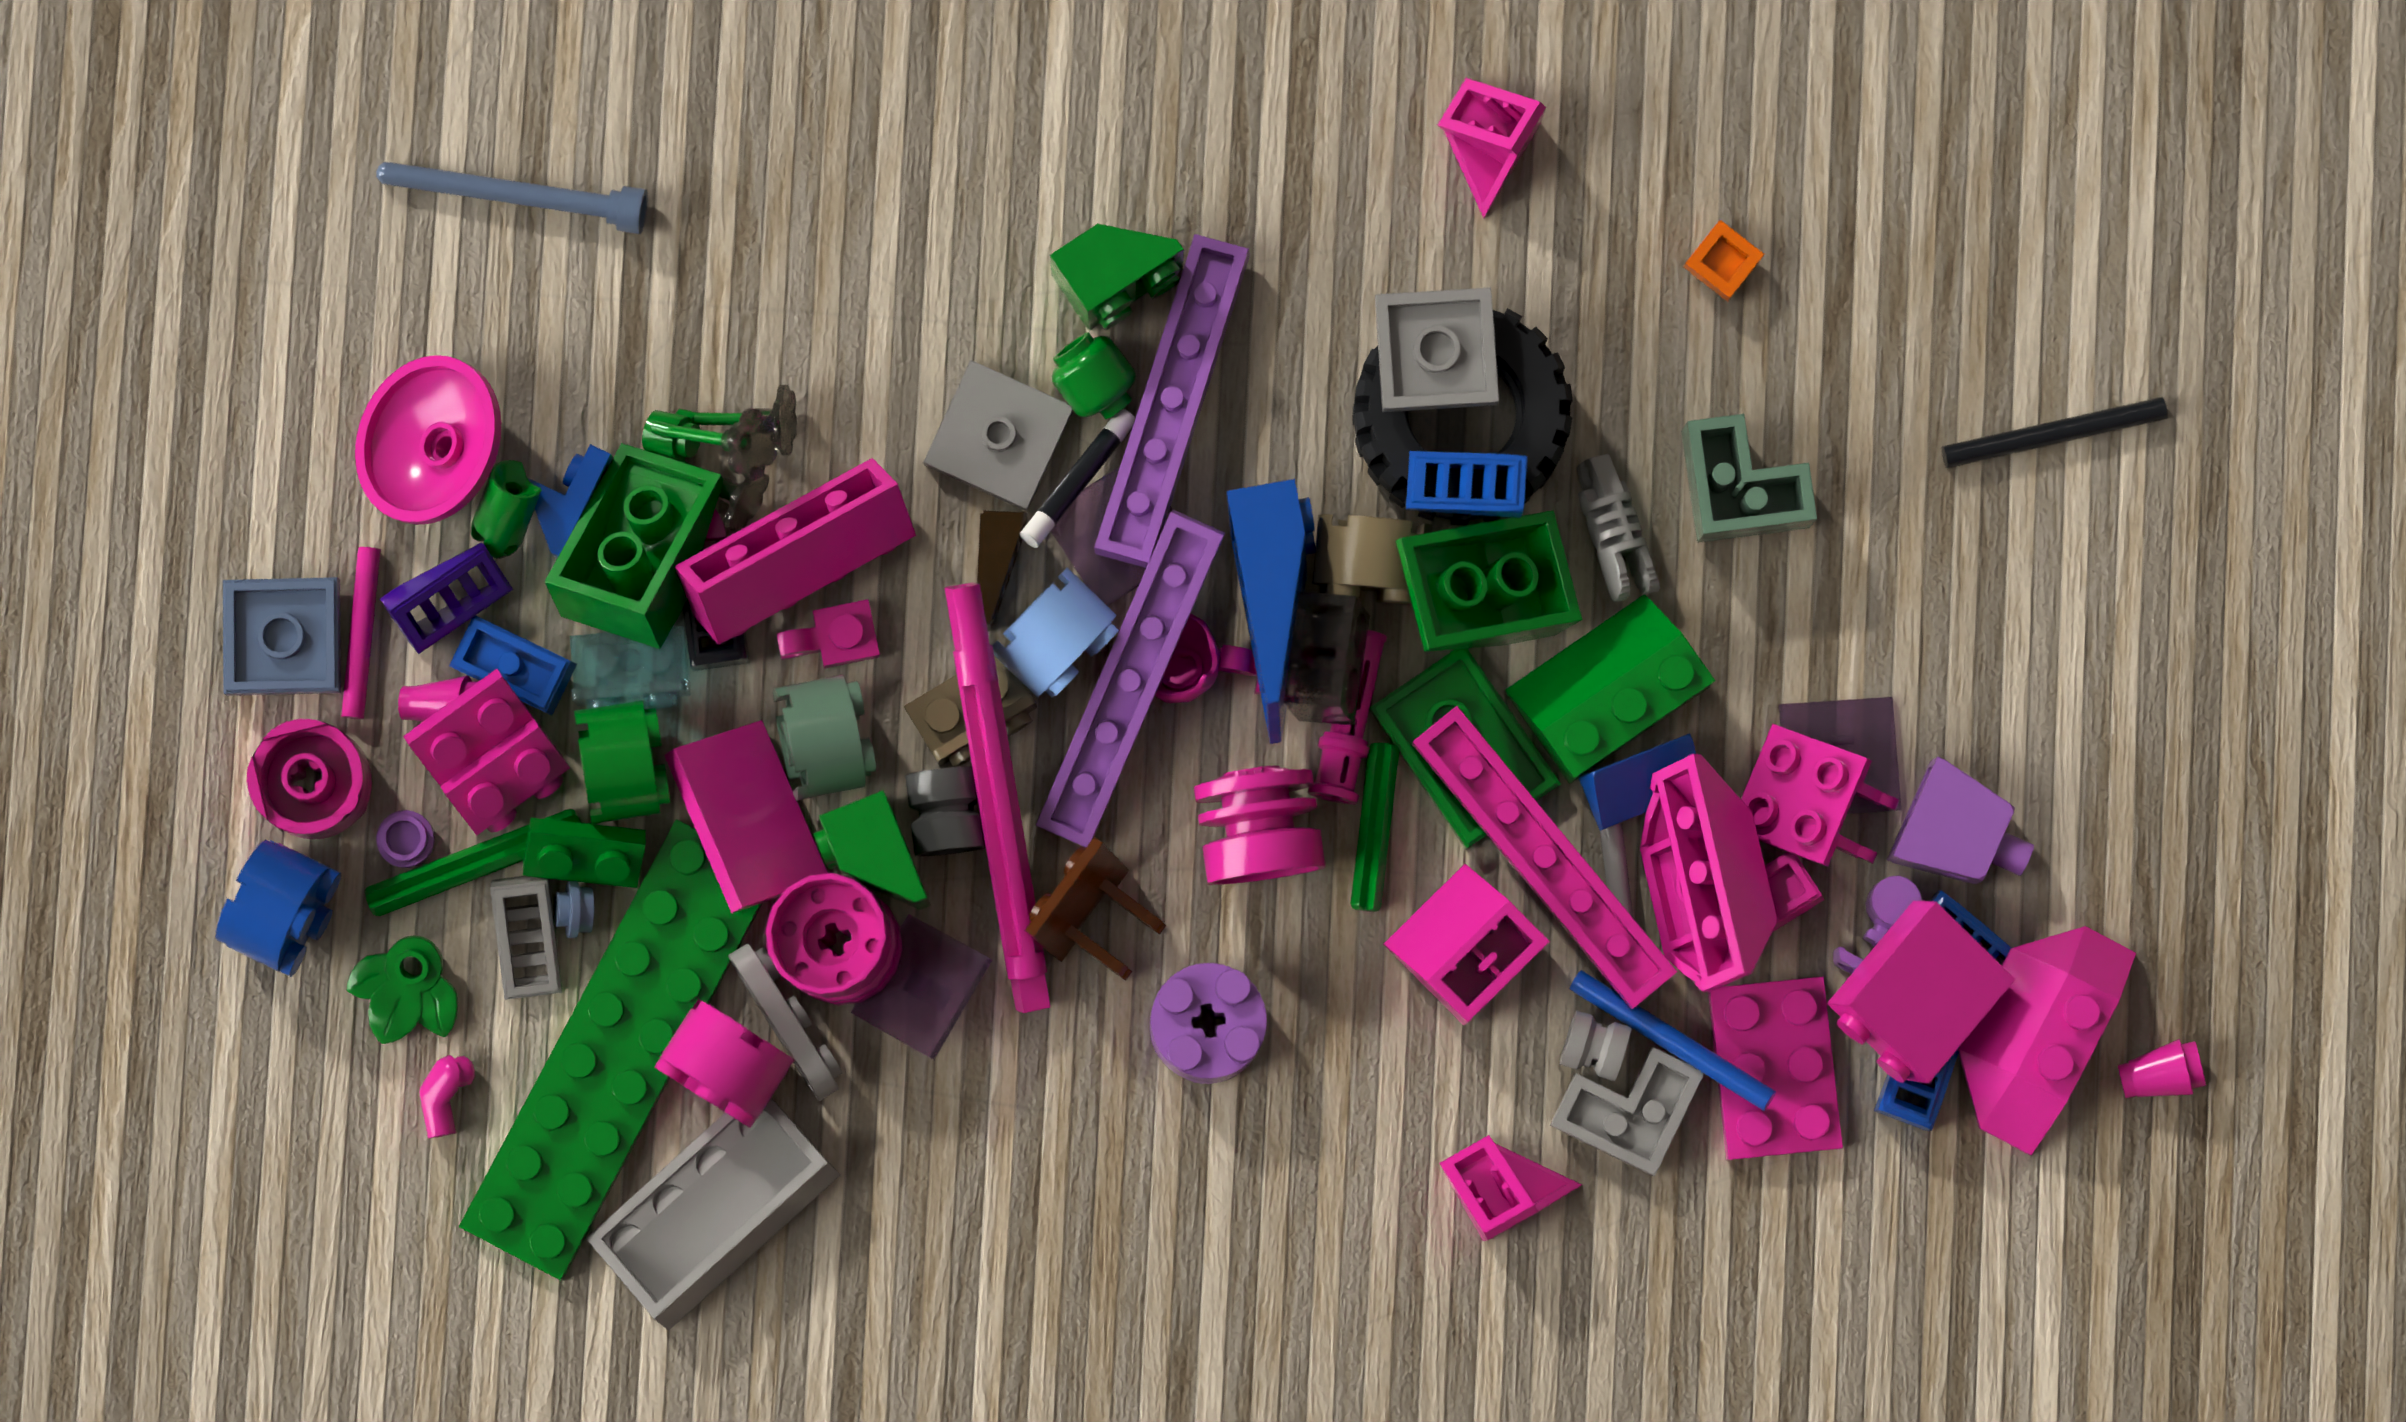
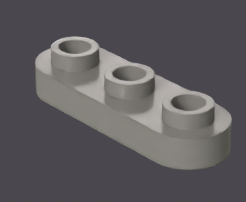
(786, 1020)

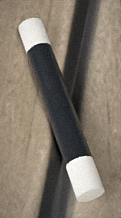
(1077, 478)

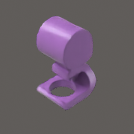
(1884, 906)

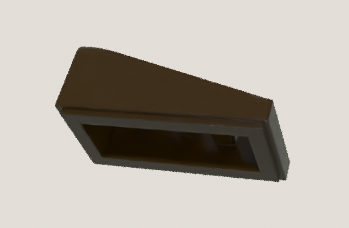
(997, 555)

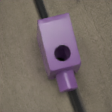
(1958, 828)

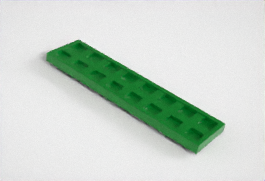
(603, 1067)

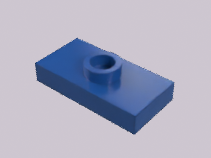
(528, 668)

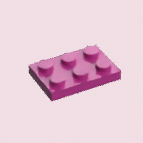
(1785, 1042)

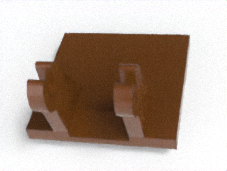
(1059, 915)

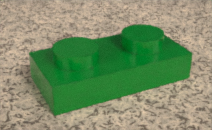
(584, 852)

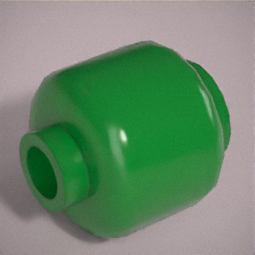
(1093, 376)

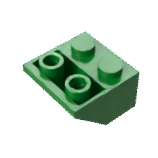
(1112, 269)

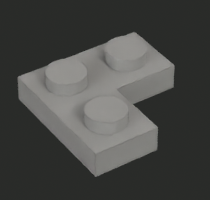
(1636, 1126)

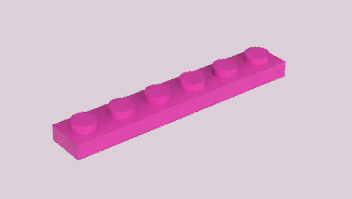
(1544, 857)

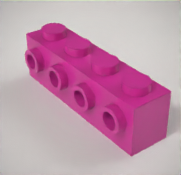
(795, 551)

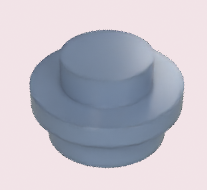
(574, 909)

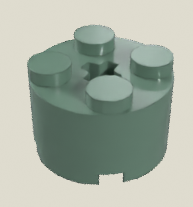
(823, 737)

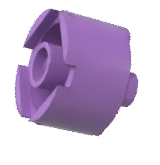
(1228, 997)

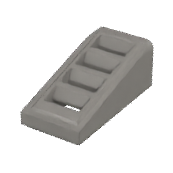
(531, 985)

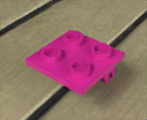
(1804, 793)

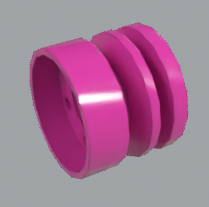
(1259, 826)
(805, 926)

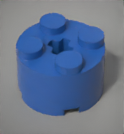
(278, 906)

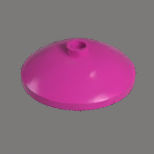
(428, 440)

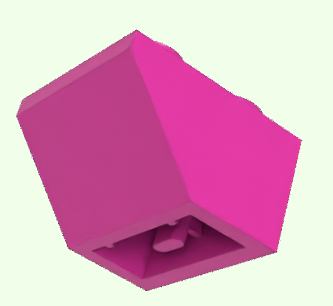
(1466, 943)

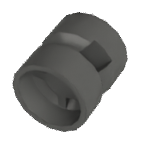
(945, 812)

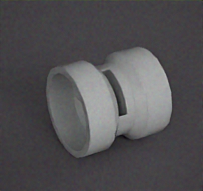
(1595, 1045)

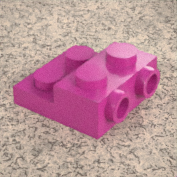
(488, 754)

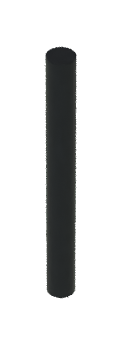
(2054, 432)

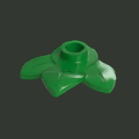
(401, 998)

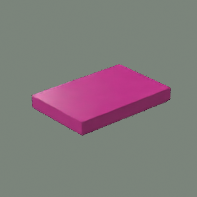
(745, 814)

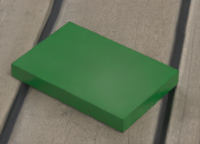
(1430, 696)

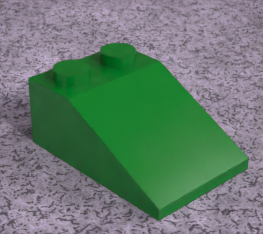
(629, 538)
(1490, 583)

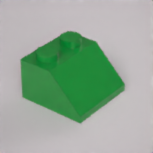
(871, 849)

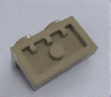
(941, 718)

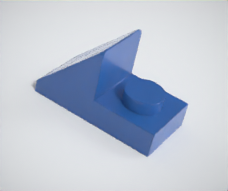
(561, 512)

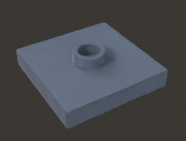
(281, 636)

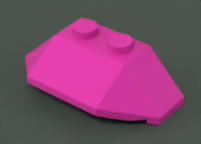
(1705, 875)
(2042, 1032)

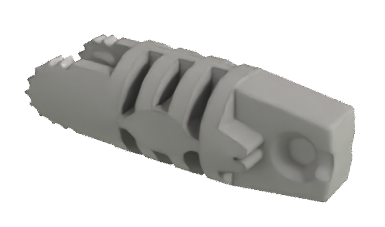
(1615, 529)

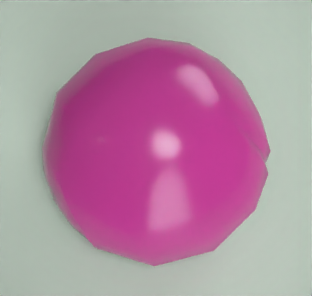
(1192, 666)

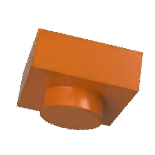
(1723, 260)

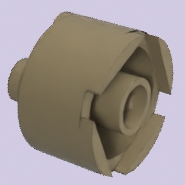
(1362, 557)

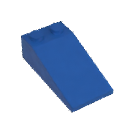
(1270, 545)

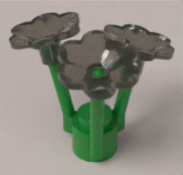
(751, 441)

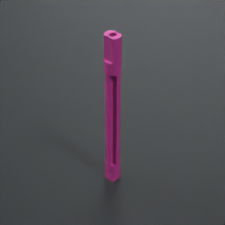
(997, 795)

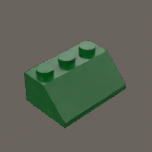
(1609, 687)

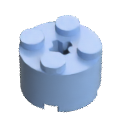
(1054, 634)

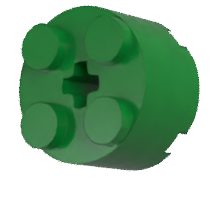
(620, 762)

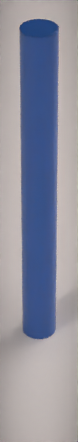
(1673, 1041)

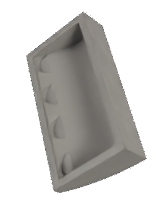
(711, 1210)

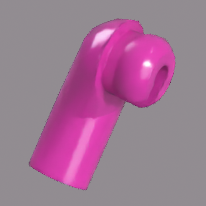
(438, 1090)

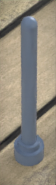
(621, 208)

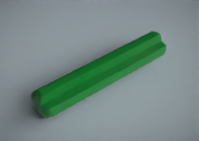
(1374, 827)

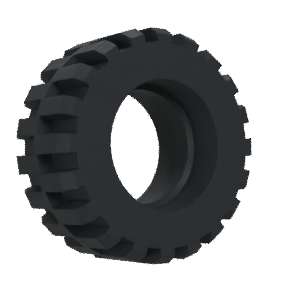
(1539, 429)

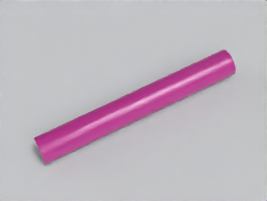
(361, 633)

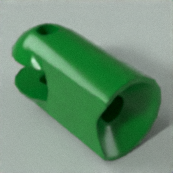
(505, 509)

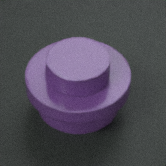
(405, 839)

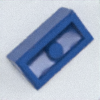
(1624, 787)

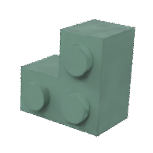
(1733, 498)

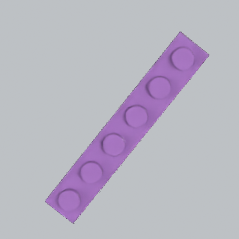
(1172, 401)
(1130, 678)

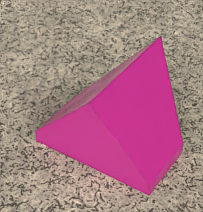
(1489, 135)
(1501, 1186)

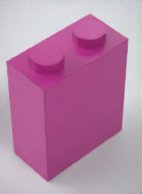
(1919, 993)

